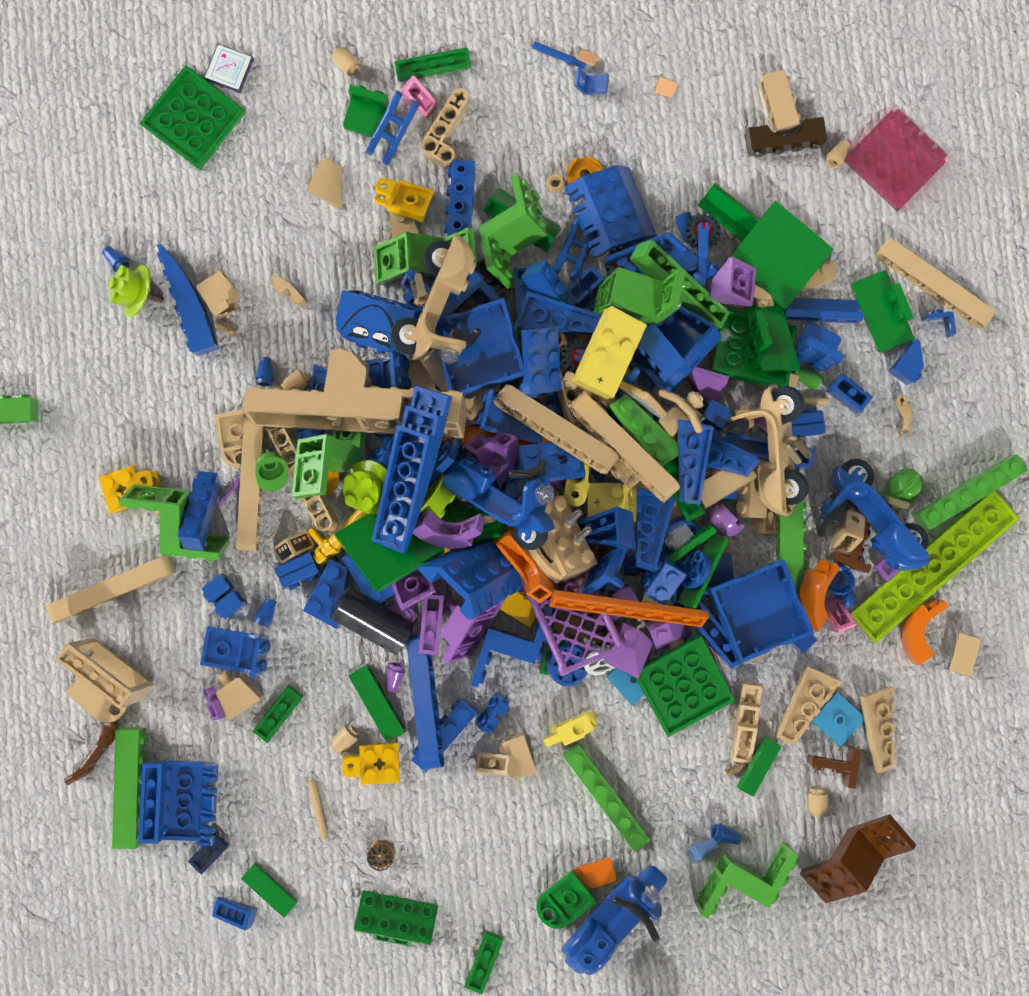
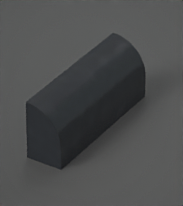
(371, 620)

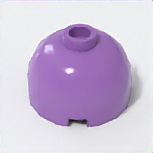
(724, 520)

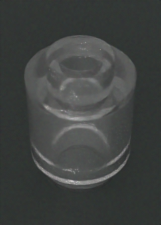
(678, 536)

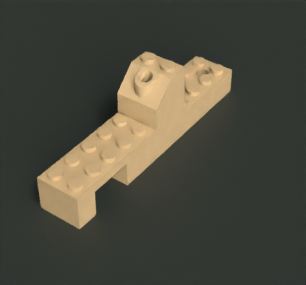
(347, 403)

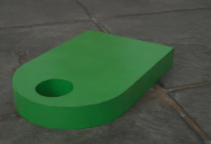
(566, 899)

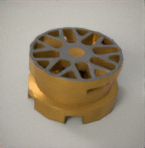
(381, 855)

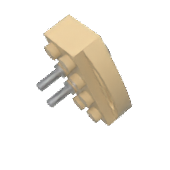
(566, 550)

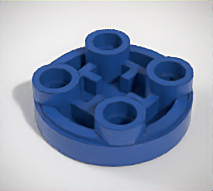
(697, 567)

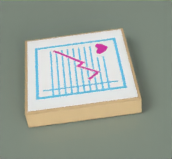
(643, 399)

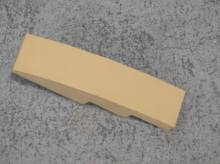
(746, 722)

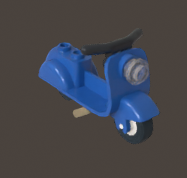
(475, 487)
(898, 543)
(613, 920)

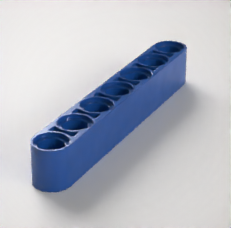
(425, 706)

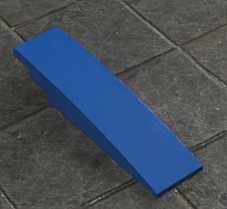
(410, 467)

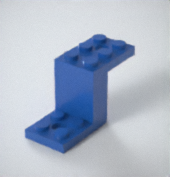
(476, 288)
(531, 455)
(443, 461)
(510, 645)

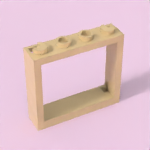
(105, 672)

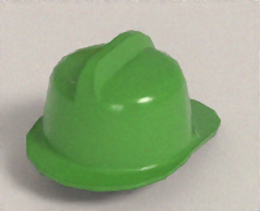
(271, 471)
(904, 486)

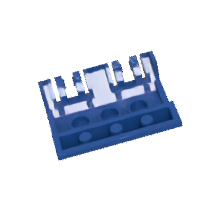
(611, 209)
(477, 574)
(177, 801)

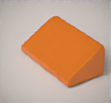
(597, 873)

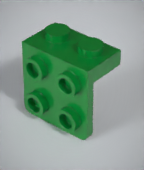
(364, 110)

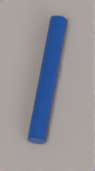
(558, 54)

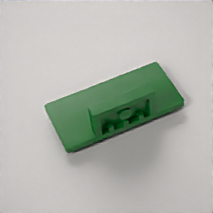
(884, 310)
(772, 338)
(395, 919)

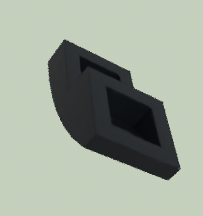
(489, 278)

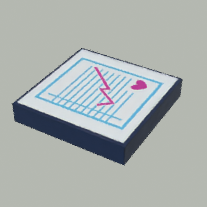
(229, 68)

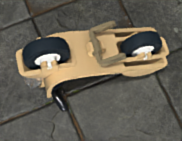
(451, 267)
(779, 483)

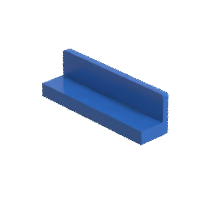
(824, 310)

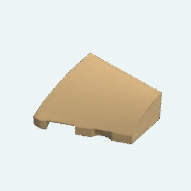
(327, 183)
(434, 367)

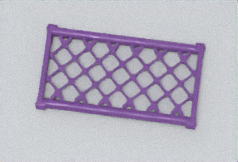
(563, 668)

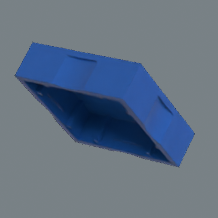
(691, 338)
(494, 356)
(760, 610)

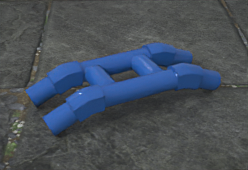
(381, 133)
(564, 255)

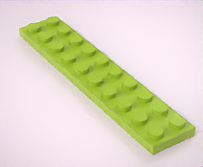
(948, 556)

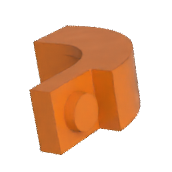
(814, 590)
(914, 631)

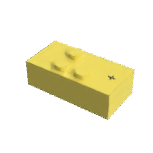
(609, 352)
(610, 495)

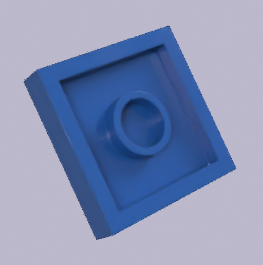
(605, 573)

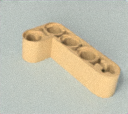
(448, 125)

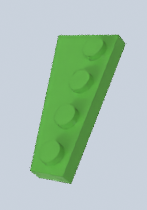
(645, 430)

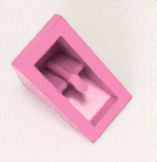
(416, 92)
(838, 617)

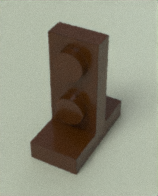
(852, 559)
(849, 767)

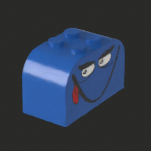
(370, 318)

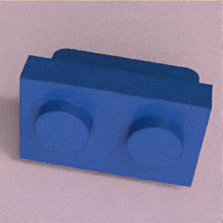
(664, 581)

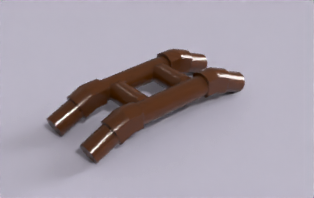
(105, 739)

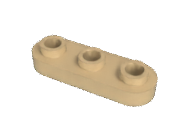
(604, 403)

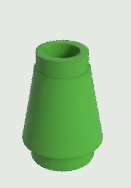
(809, 378)

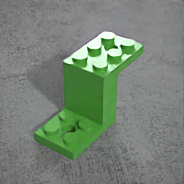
(512, 231)
(407, 252)
(641, 295)
(323, 454)
(172, 506)
(748, 881)

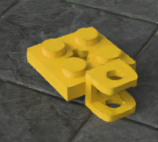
(398, 198)
(126, 477)
(365, 761)

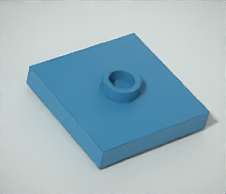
(626, 685)
(838, 719)

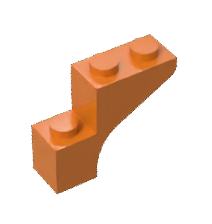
(536, 583)

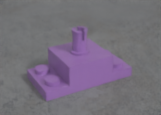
(464, 633)

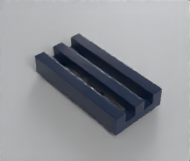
(220, 841)

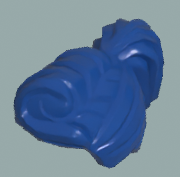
(843, 585)

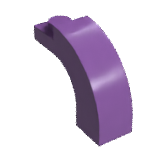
(447, 534)

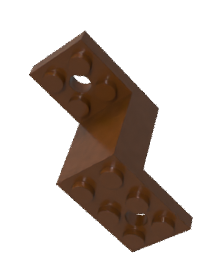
(857, 859)

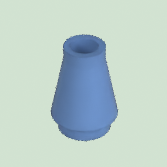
(701, 850)

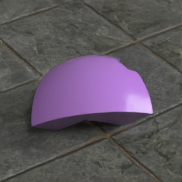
(495, 452)

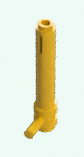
(330, 546)

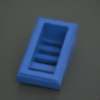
(239, 922)

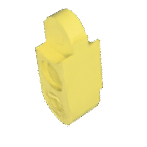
(576, 486)
(572, 729)

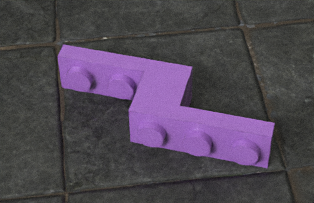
(432, 620)

